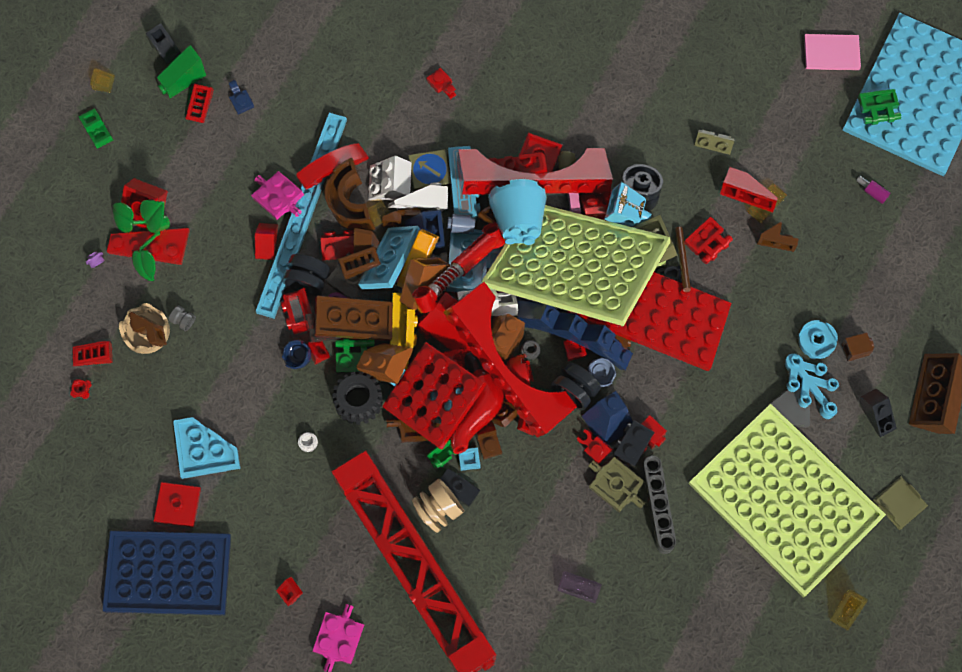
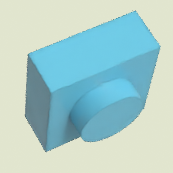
(469, 459)

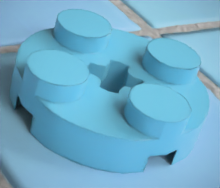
(822, 330)

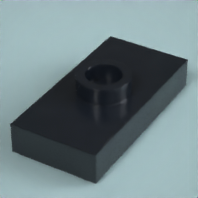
(462, 489)

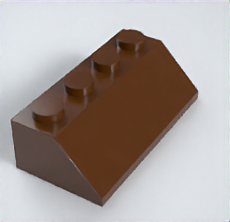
(938, 394)

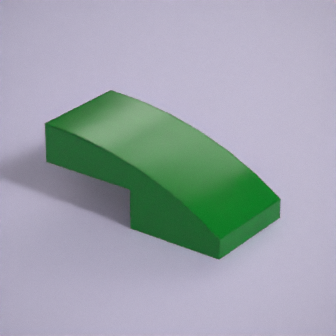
(95, 128)

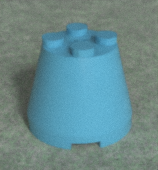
(519, 210)

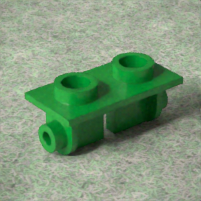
(439, 457)

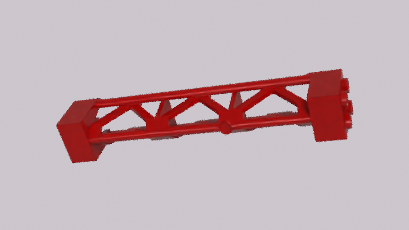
(359, 475)

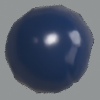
(296, 354)

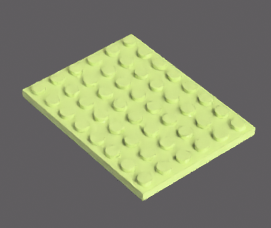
(580, 265)
(787, 500)

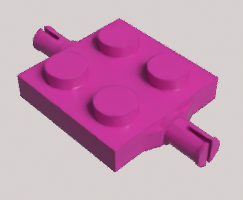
(277, 195)
(338, 638)

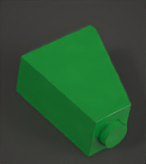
(181, 73)

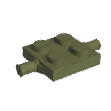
(616, 484)

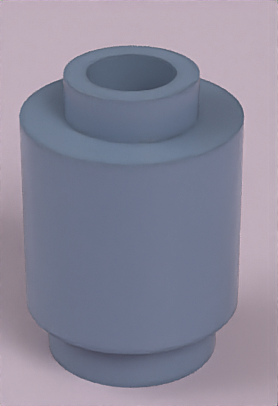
(461, 223)

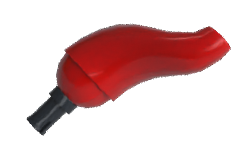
(483, 409)

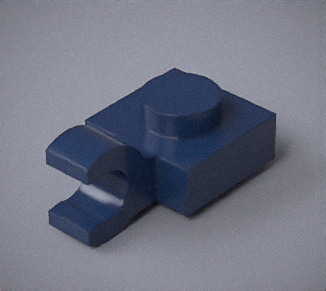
(240, 100)

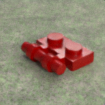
(705, 235)

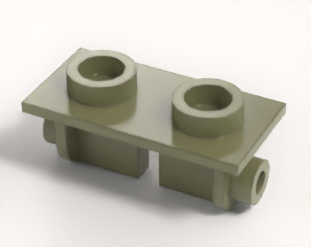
(719, 143)

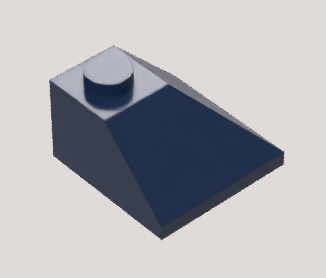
(608, 418)

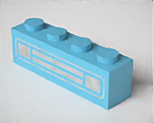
(461, 203)

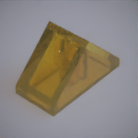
(848, 609)

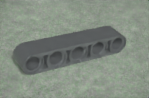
(658, 495)

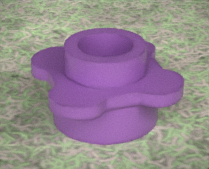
(95, 259)

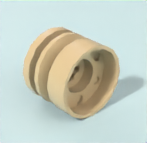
(434, 508)

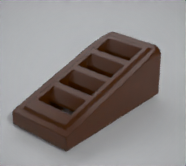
(357, 256)

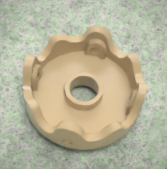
(137, 341)

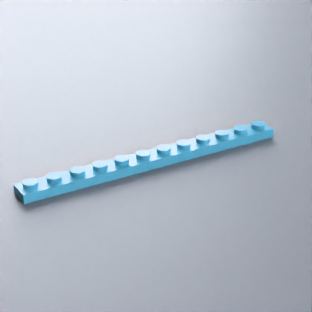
(298, 226)

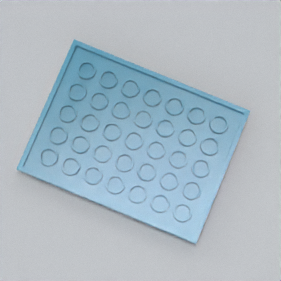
(927, 78)

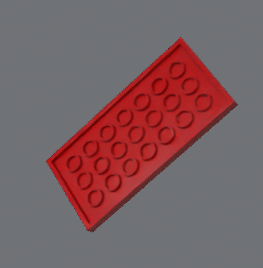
(674, 321)

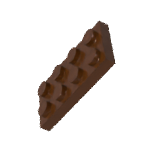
(353, 318)

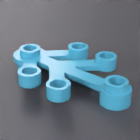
(810, 383)

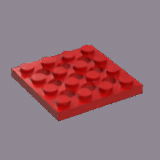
(446, 392)

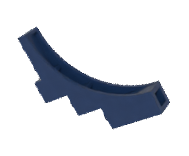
(572, 327)

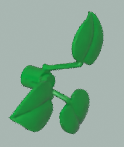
(156, 221)

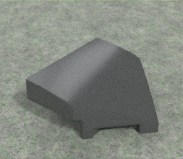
(788, 406)

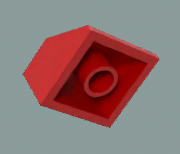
(136, 192)

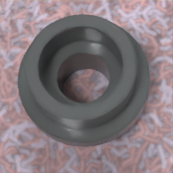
(530, 344)

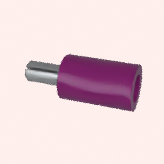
(874, 189)

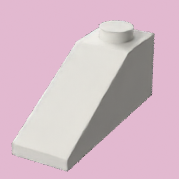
(428, 199)

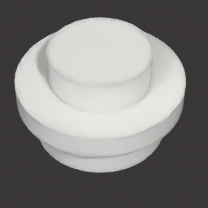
(307, 442)

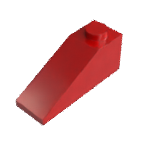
(748, 190)

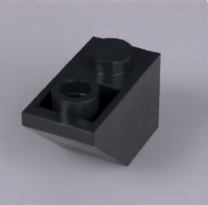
(878, 411)

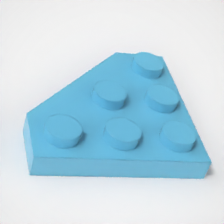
(202, 450)

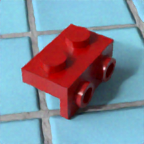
(337, 245)

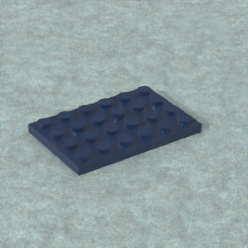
(167, 573)

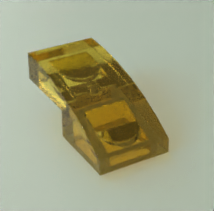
(761, 214)

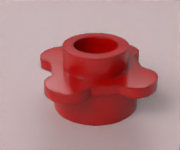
(76, 385)

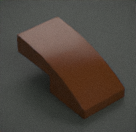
(395, 218)

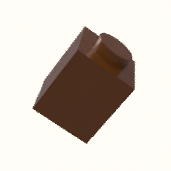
(857, 346)

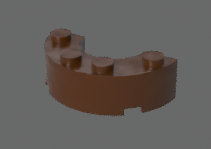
(337, 194)

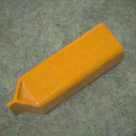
(421, 248)

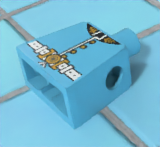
(626, 206)

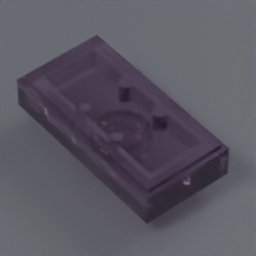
(579, 587)

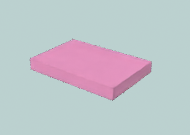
(832, 52)

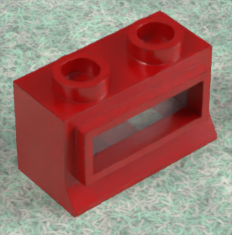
(297, 307)

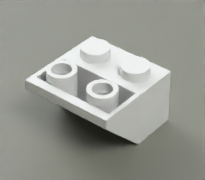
(389, 179)

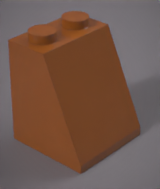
(507, 335)

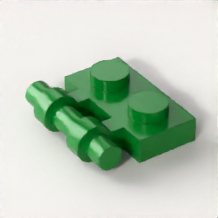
(879, 101)
(348, 361)

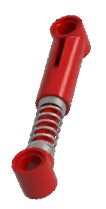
(492, 238)

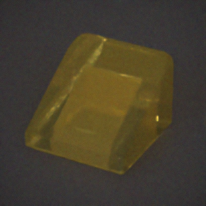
(101, 80)

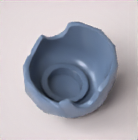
(603, 371)

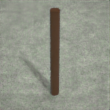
(682, 259)

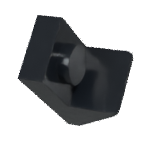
(163, 43)

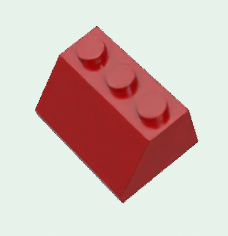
(439, 327)

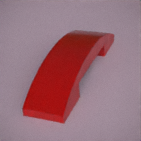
(324, 166)

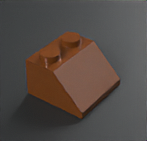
(385, 362)

